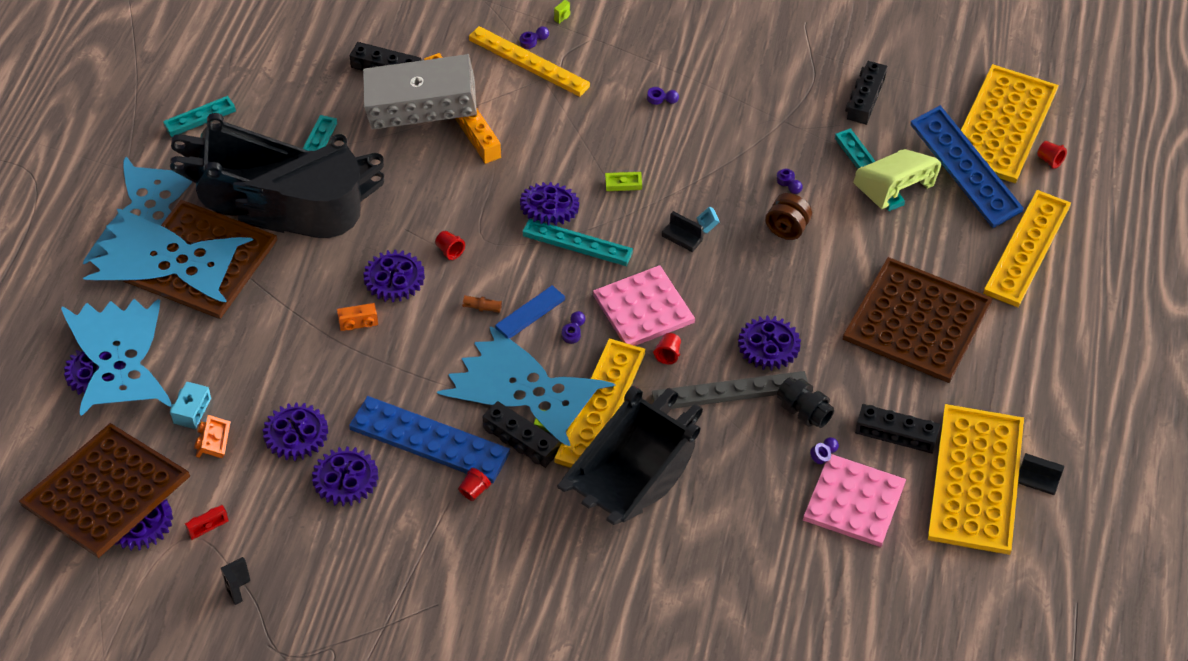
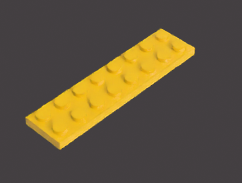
(1027, 248)
(616, 365)

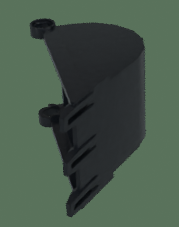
(228, 156)
(312, 194)
(635, 456)

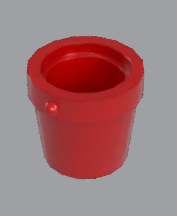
(1052, 153)
(450, 245)
(668, 349)
(474, 484)

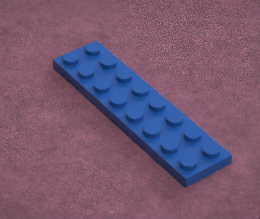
(966, 166)
(429, 438)

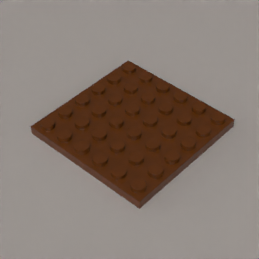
(198, 225)
(918, 319)
(104, 489)

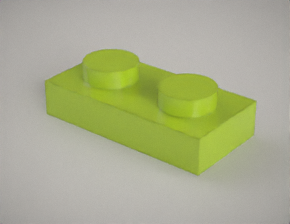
(623, 181)

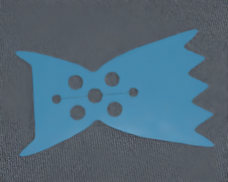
(144, 178)
(137, 237)
(134, 331)
(504, 359)

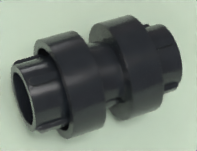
(812, 407)

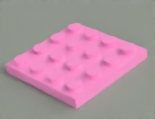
(643, 306)
(854, 500)

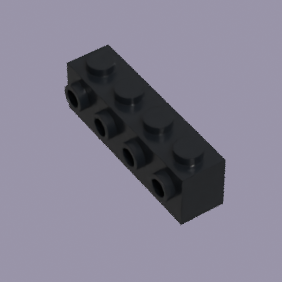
(371, 56)
(866, 92)
(897, 428)
(521, 434)

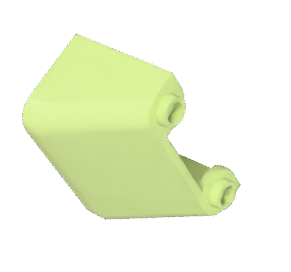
(889, 175)

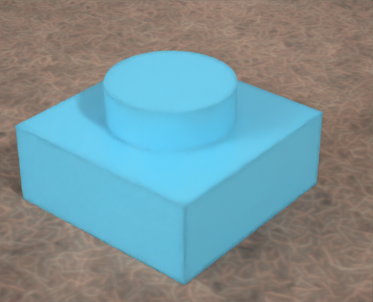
(708, 219)

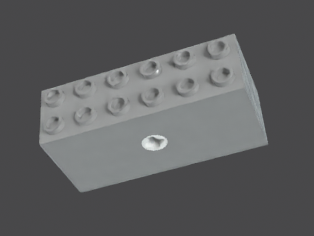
(419, 91)

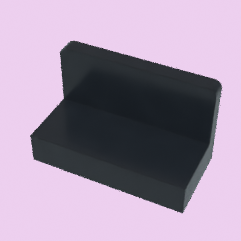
(683, 232)
(1040, 474)
(235, 575)

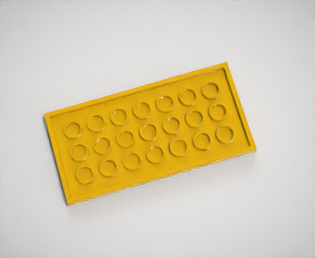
(1008, 119)
(976, 479)

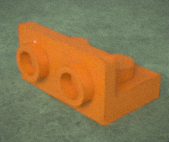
(357, 317)
(212, 437)

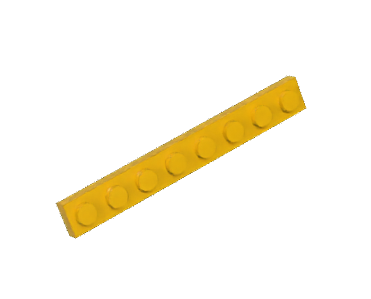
(529, 61)

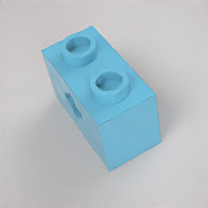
(190, 405)

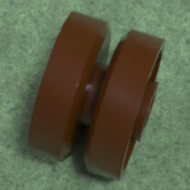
(788, 216)

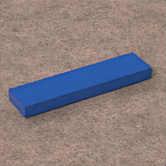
(530, 312)

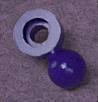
(529, 39)
(656, 96)
(787, 178)
(577, 319)
(822, 451)

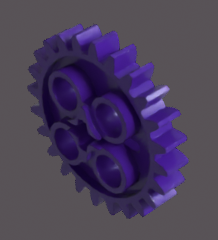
(549, 203)
(404, 281)
(769, 342)
(82, 368)
(304, 422)
(329, 471)
(158, 525)

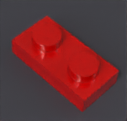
(206, 522)

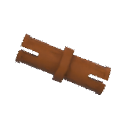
(482, 304)

